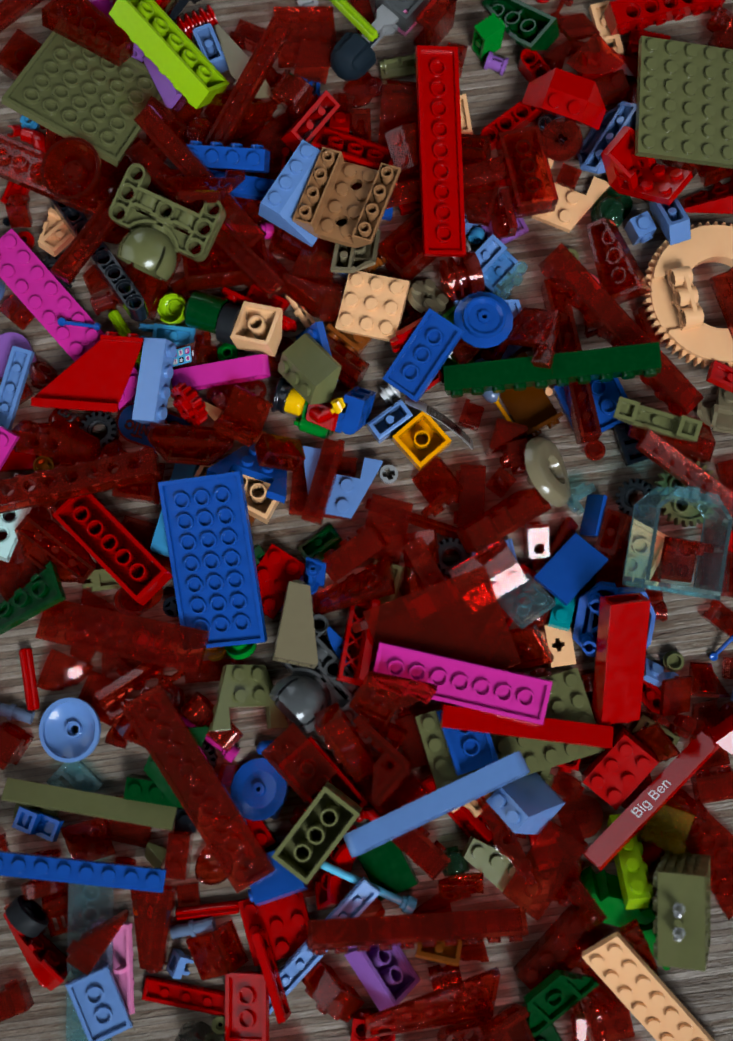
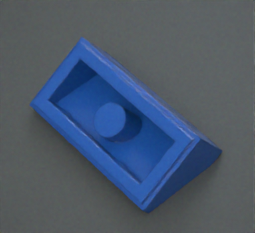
(593, 515)

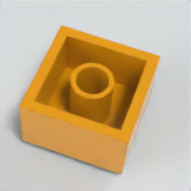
(421, 440)

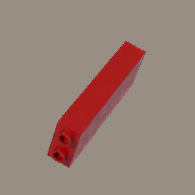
(620, 658)

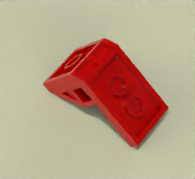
(640, 175)

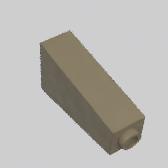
(296, 628)

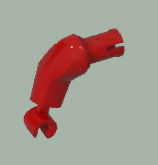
(30, 136)

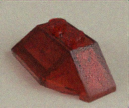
(188, 443)
(46, 541)

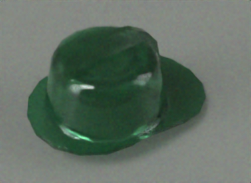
(612, 206)

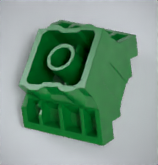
(607, 894)

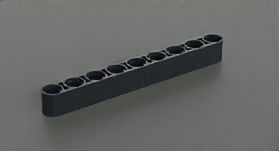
(106, 265)

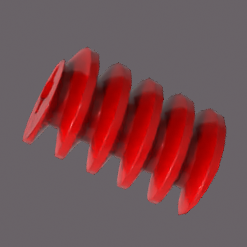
(196, 20)

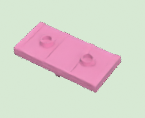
(124, 965)

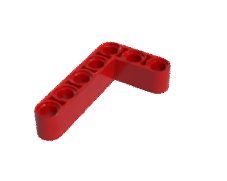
(510, 117)

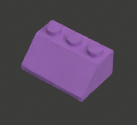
(384, 974)

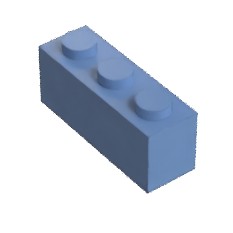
(672, 221)

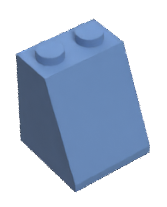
(526, 804)

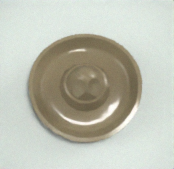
(547, 471)

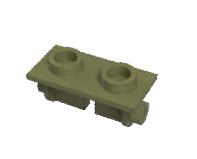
(397, 66)

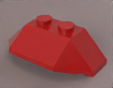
(567, 97)

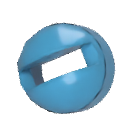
(477, 236)

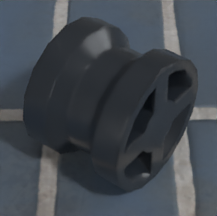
(170, 607)

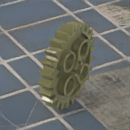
(687, 514)

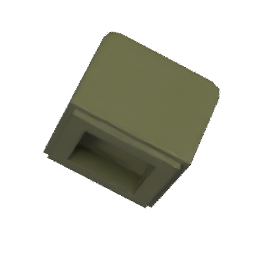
(155, 855)

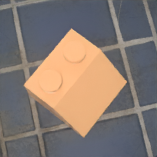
(258, 328)

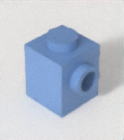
(640, 228)

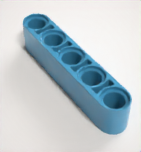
(159, 540)

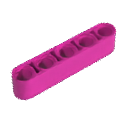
(223, 372)

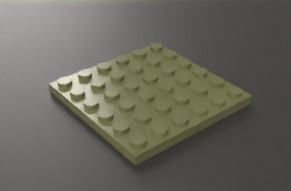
(83, 96)
(684, 102)

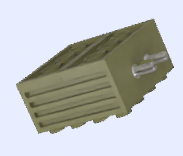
(682, 911)

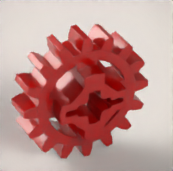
(189, 404)

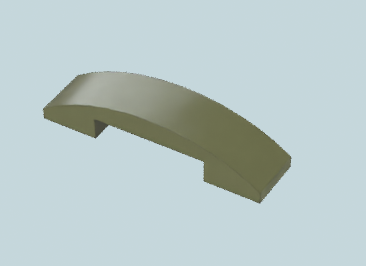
(657, 421)

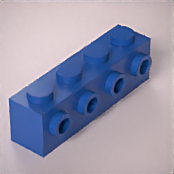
(233, 157)

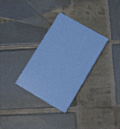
(99, 1004)

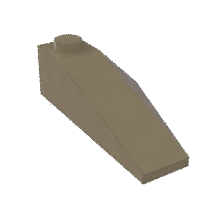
(237, 60)

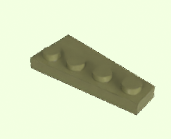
(489, 861)

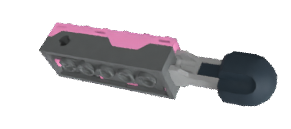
(354, 52)

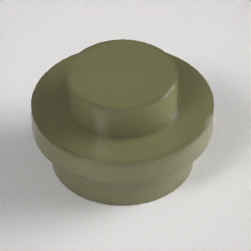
(673, 661)

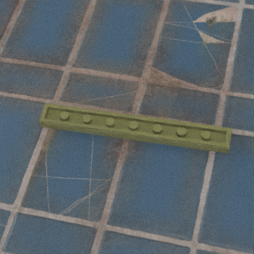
(89, 804)

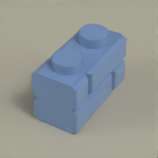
(209, 46)
(389, 421)

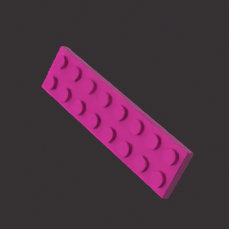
(469, 683)

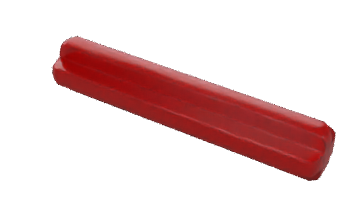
(29, 679)
(207, 910)

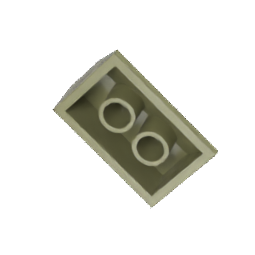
(310, 370)

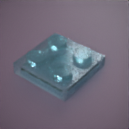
(526, 602)

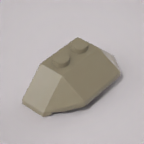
(354, 259)

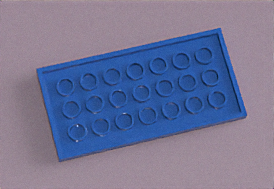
(213, 558)

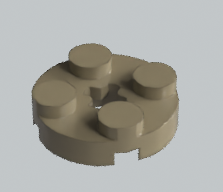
(425, 296)

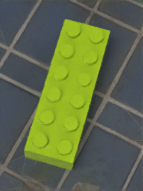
(169, 50)

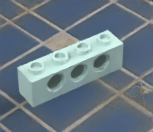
(8, 545)

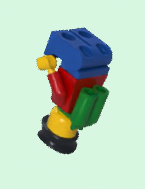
(321, 420)

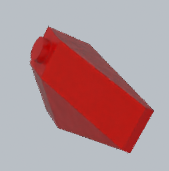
(43, 958)

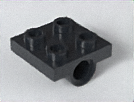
(627, 445)

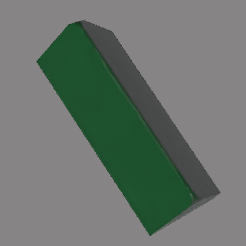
(320, 543)

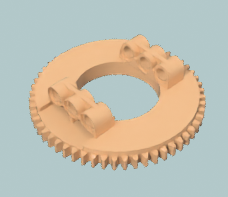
(675, 297)

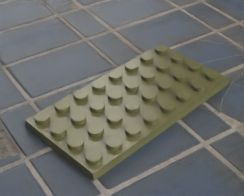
(566, 702)

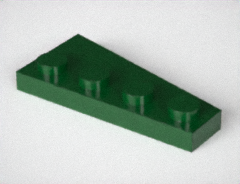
(37, 596)

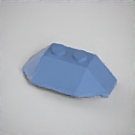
(596, 141)

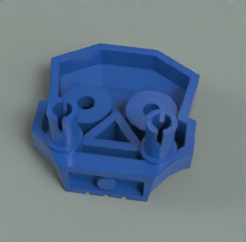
(585, 629)

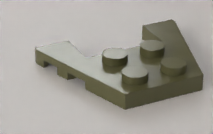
(242, 688)

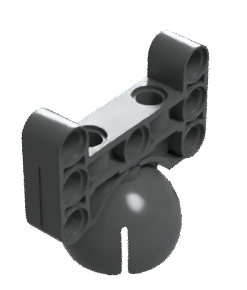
(312, 689)

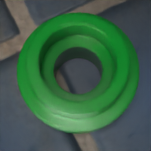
(220, 353)

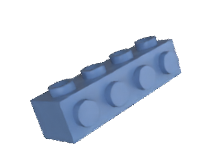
(154, 381)

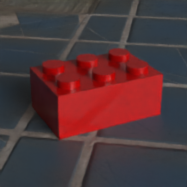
(620, 770)

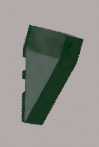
(525, 23)

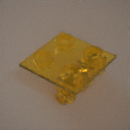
(668, 829)

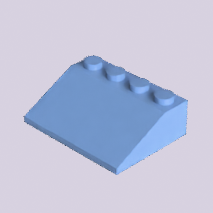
(285, 193)

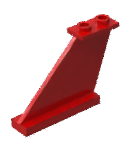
(96, 378)

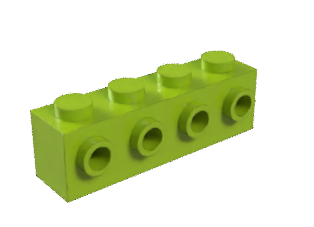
(632, 873)

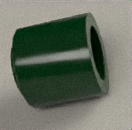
(203, 311)

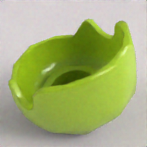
(172, 308)

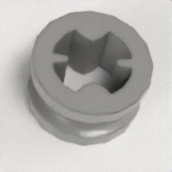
(392, 469)

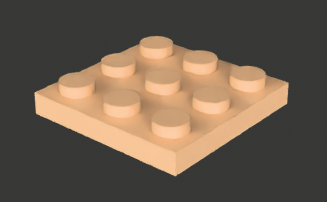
(372, 305)

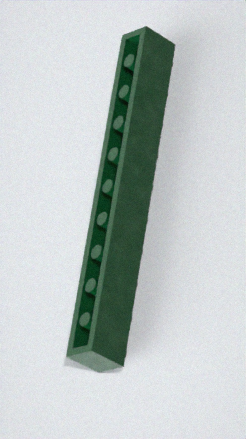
(565, 368)

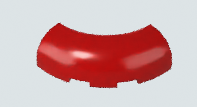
(332, 888)

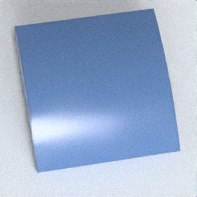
(494, 261)

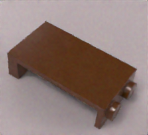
(530, 408)

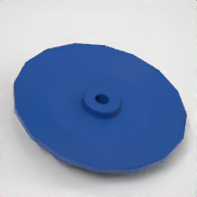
(484, 319)
(258, 789)

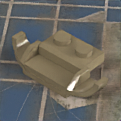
(721, 414)

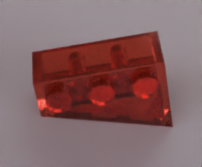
(423, 851)

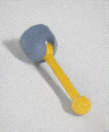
(494, 398)

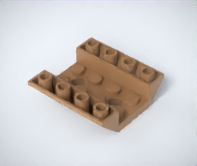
(331, 198)

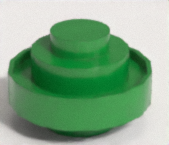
(240, 651)

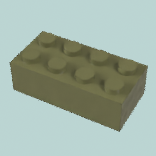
(317, 832)

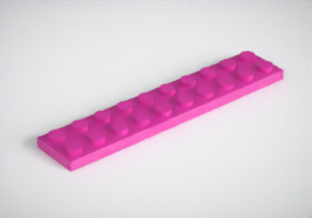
(50, 301)

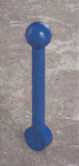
(62, 322)
(714, 655)

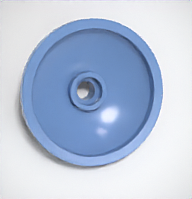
(58, 732)

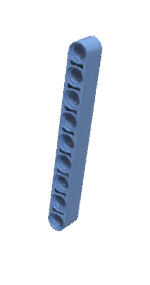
(436, 804)

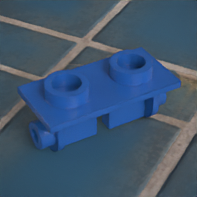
(315, 573)

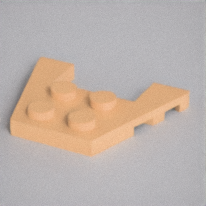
(572, 204)

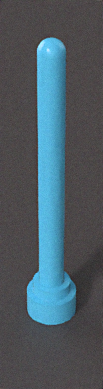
(406, 903)

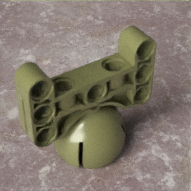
(155, 247)

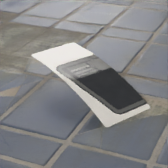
(441, 418)

